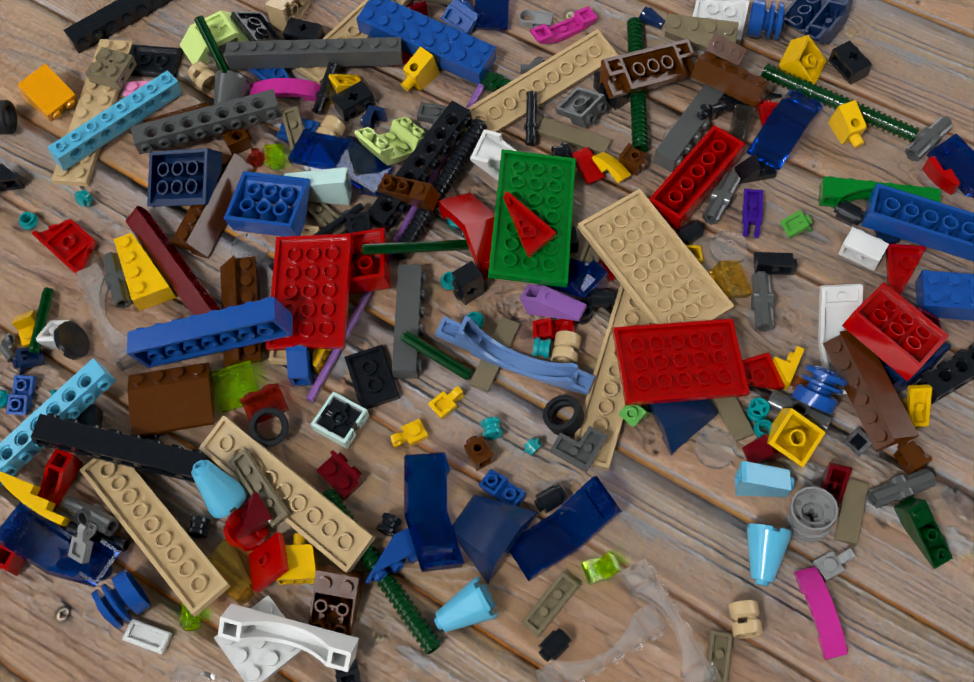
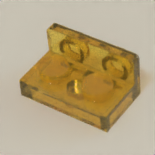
(731, 279)

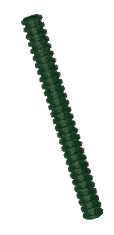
(637, 99)
(834, 100)
(395, 592)

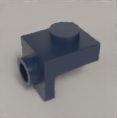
(371, 115)

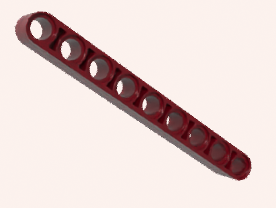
(170, 262)

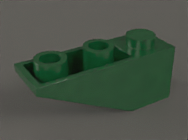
(923, 530)

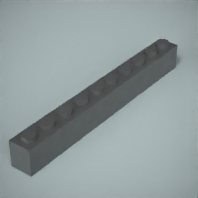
(314, 53)

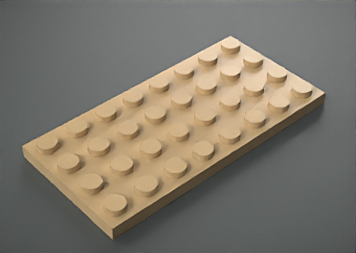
(653, 263)

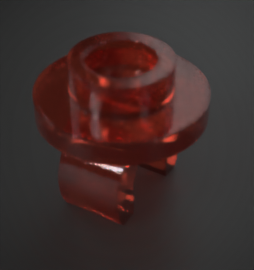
(256, 158)

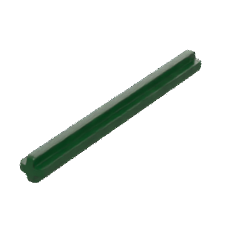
(411, 247)

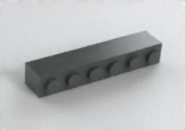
(686, 130)
(408, 317)

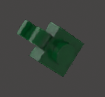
(493, 81)

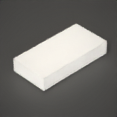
(147, 636)

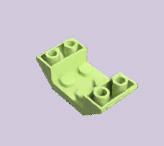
(222, 29)
(395, 144)

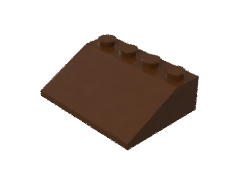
(731, 79)
(171, 399)

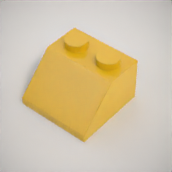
(803, 59)
(794, 436)

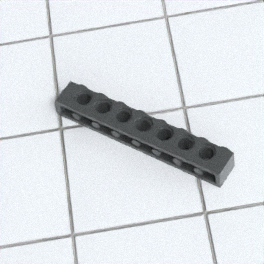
(205, 121)

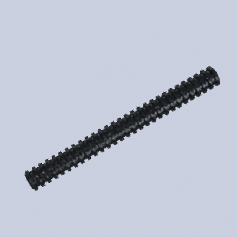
(444, 182)

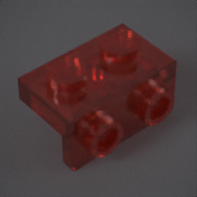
(267, 397)

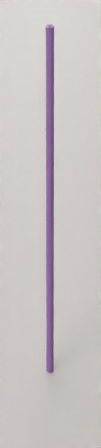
(366, 295)

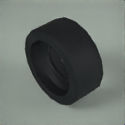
(8, 117)
(554, 406)
(267, 411)

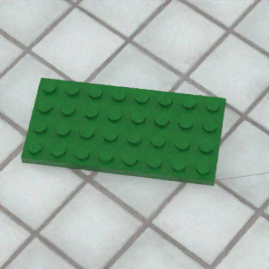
(547, 190)

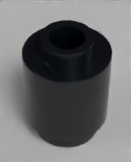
(848, 212)
(690, 232)
(601, 297)
(550, 498)
(554, 645)

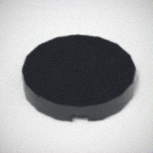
(71, 340)

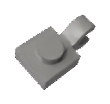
(80, 545)
(831, 566)

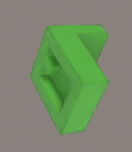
(796, 224)
(634, 413)

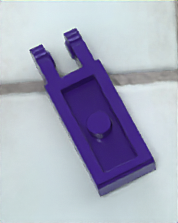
(752, 211)

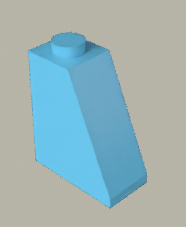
(762, 480)

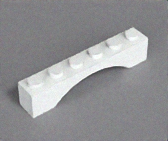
(330, 647)

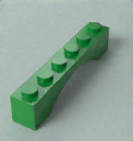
(839, 189)

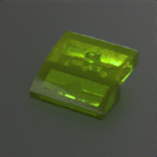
(233, 383)

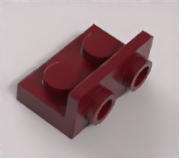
(340, 475)

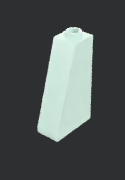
(328, 185)

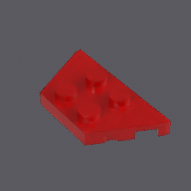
(68, 244)

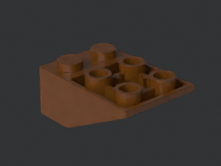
(336, 599)

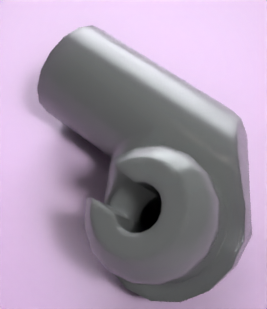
(526, 67)
(7, 346)

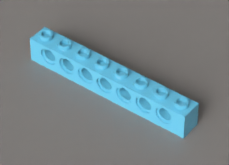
(114, 120)
(66, 403)

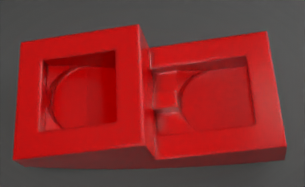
(587, 166)
(943, 179)
(548, 327)

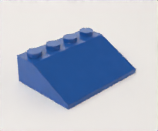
(269, 204)

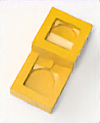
(607, 162)

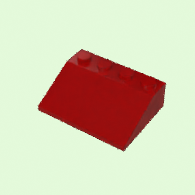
(368, 271)
(895, 331)

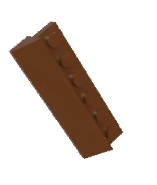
(647, 68)
(205, 223)
(239, 286)
(870, 392)

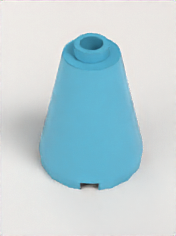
(217, 488)
(766, 551)
(467, 607)

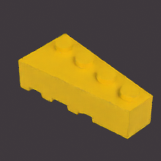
(142, 277)

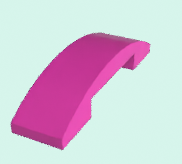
(563, 30)
(287, 88)
(823, 612)

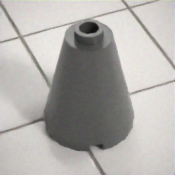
(229, 86)

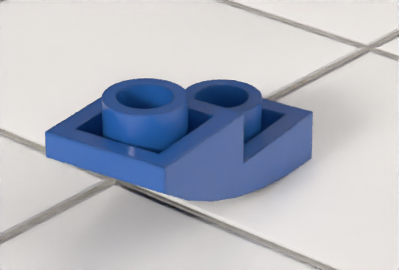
(22, 395)
(501, 489)

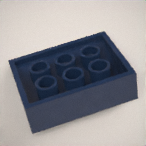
(182, 176)

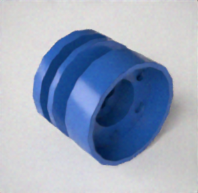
(766, 19)
(819, 388)
(117, 601)

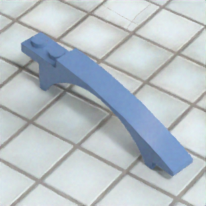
(482, 346)

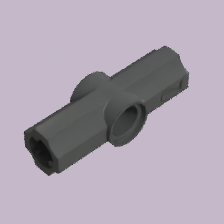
(928, 138)
(721, 198)
(116, 280)
(762, 301)
(819, 418)
(901, 488)
(85, 513)

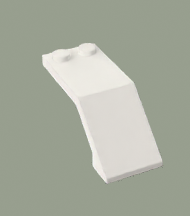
(488, 152)
(835, 307)

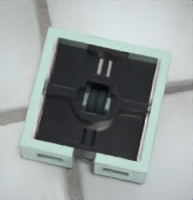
(339, 420)

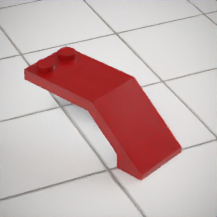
(475, 222)

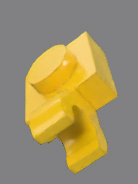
(445, 404)
(412, 433)

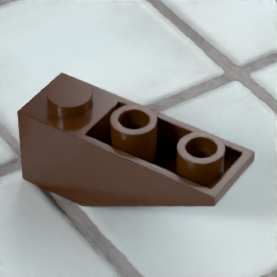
(410, 191)

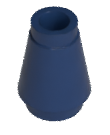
(651, 17)

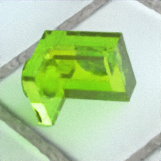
(274, 156)
(601, 568)

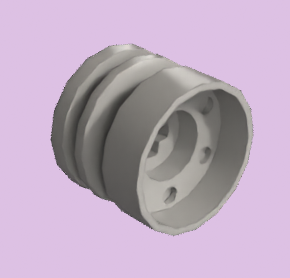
(819, 506)

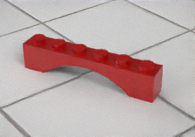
(57, 478)

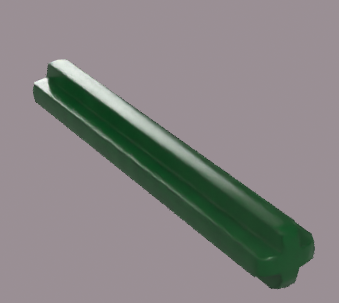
(211, 43)
(41, 318)
(435, 354)

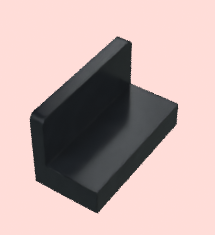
(775, 263)

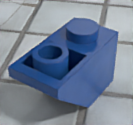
(299, 366)

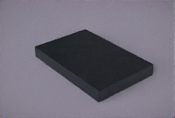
(255, 26)
(155, 60)
(372, 377)

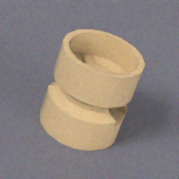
(202, 76)
(331, 126)
(566, 347)
(743, 611)

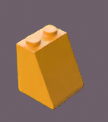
(47, 93)

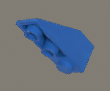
(395, 556)

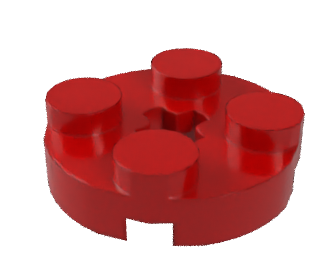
(247, 542)

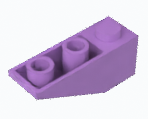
(549, 303)

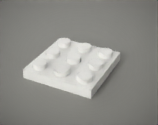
(724, 10)
(259, 659)

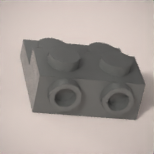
(582, 106)

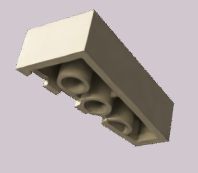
(699, 30)

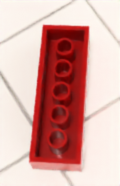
(697, 176)

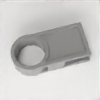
(538, 18)

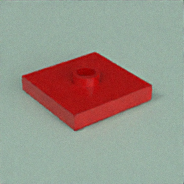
(268, 562)

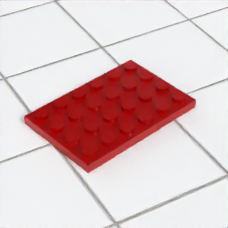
(314, 285)
(679, 362)

